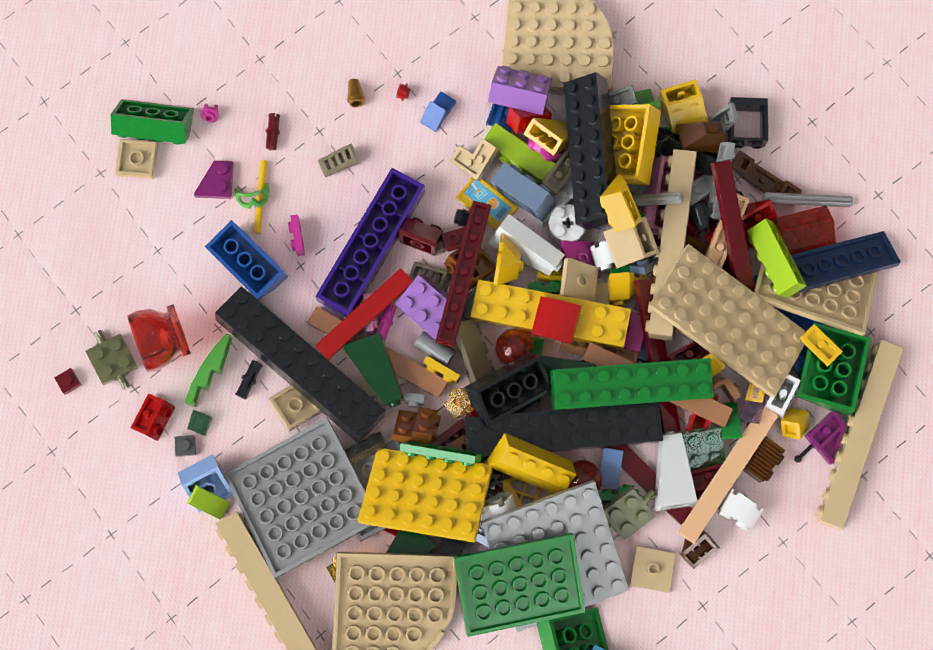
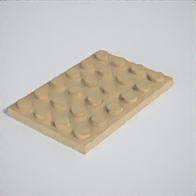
(839, 304)

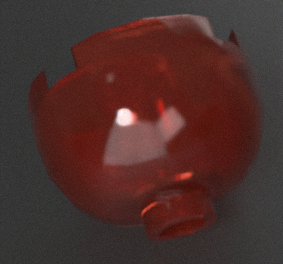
(512, 345)
(586, 472)

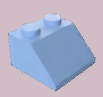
(206, 475)

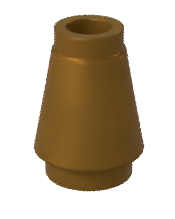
(355, 94)

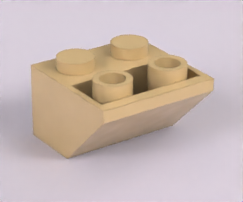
(631, 244)

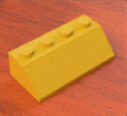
(531, 464)

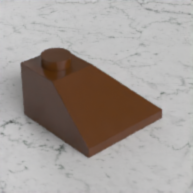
(700, 136)

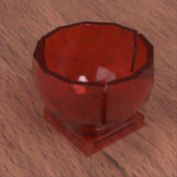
(158, 336)

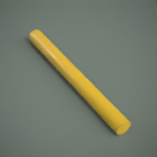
(261, 184)

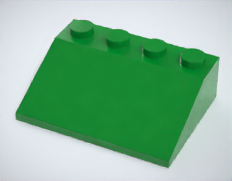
(835, 385)
(573, 632)

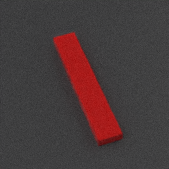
(364, 314)

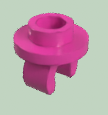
(209, 114)

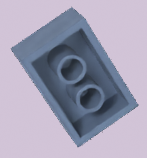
(523, 191)

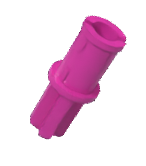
(386, 321)

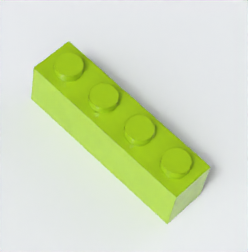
(516, 152)
(776, 259)

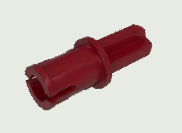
(272, 131)

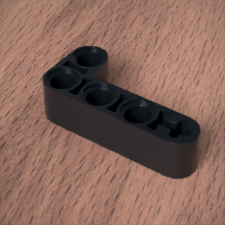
(669, 140)

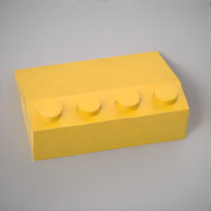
(634, 141)

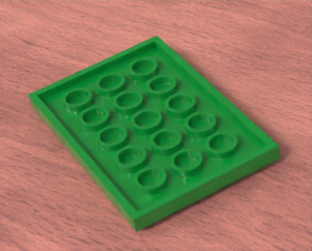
(519, 584)

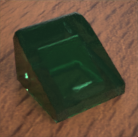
(199, 422)

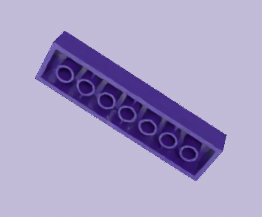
(370, 243)

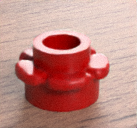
(403, 92)

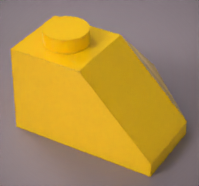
(508, 262)
(621, 288)

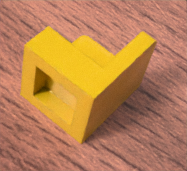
(795, 423)

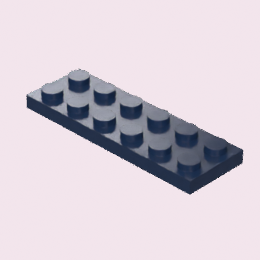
(845, 260)

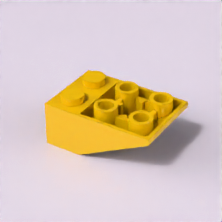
(682, 104)
(620, 205)

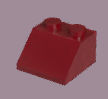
(420, 235)

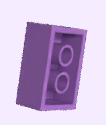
(519, 89)
(424, 304)

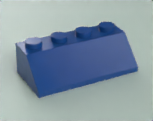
(246, 260)

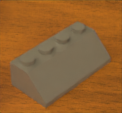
(473, 351)

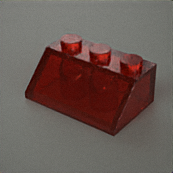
(807, 229)

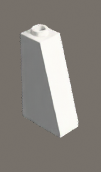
(533, 248)
(673, 475)

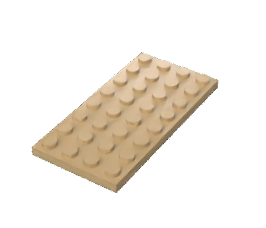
(729, 320)

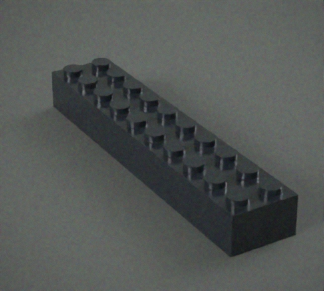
(300, 364)
(569, 428)

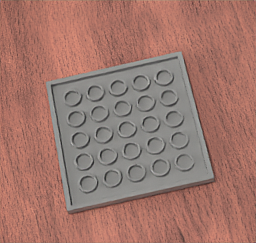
(299, 497)
(568, 511)

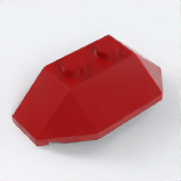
(753, 215)

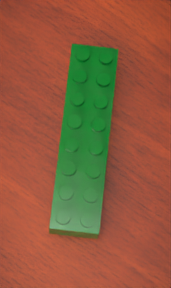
(631, 384)

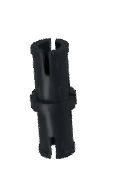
(249, 379)

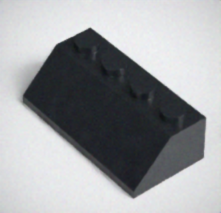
(509, 388)

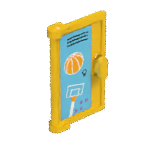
(485, 193)

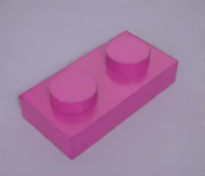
(295, 228)

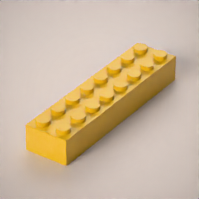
(518, 306)

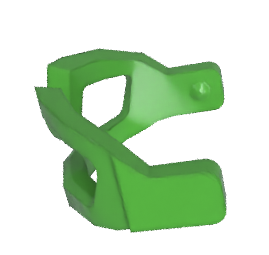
(266, 190)

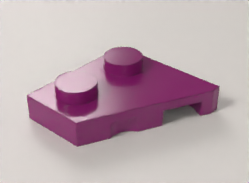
(217, 181)
(827, 436)

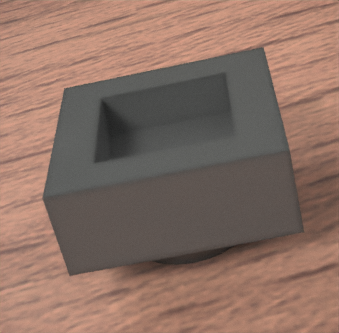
(185, 446)

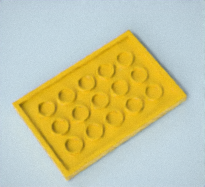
(425, 495)

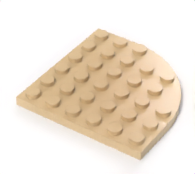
(558, 40)
(392, 600)

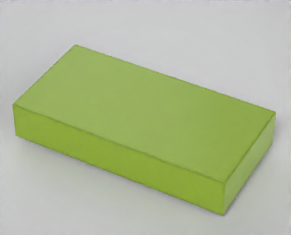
(208, 502)

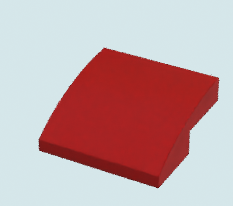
(556, 320)

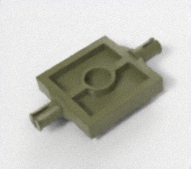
(111, 359)
(629, 512)

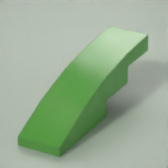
(212, 364)

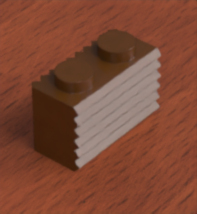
(763, 460)

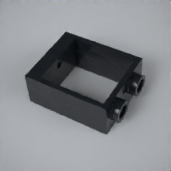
(752, 105)

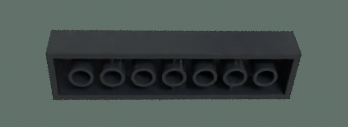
(589, 146)

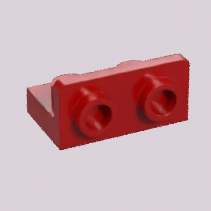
(153, 417)

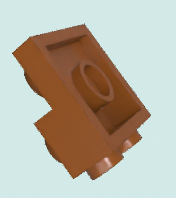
(484, 266)
(416, 426)

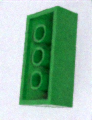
(151, 121)

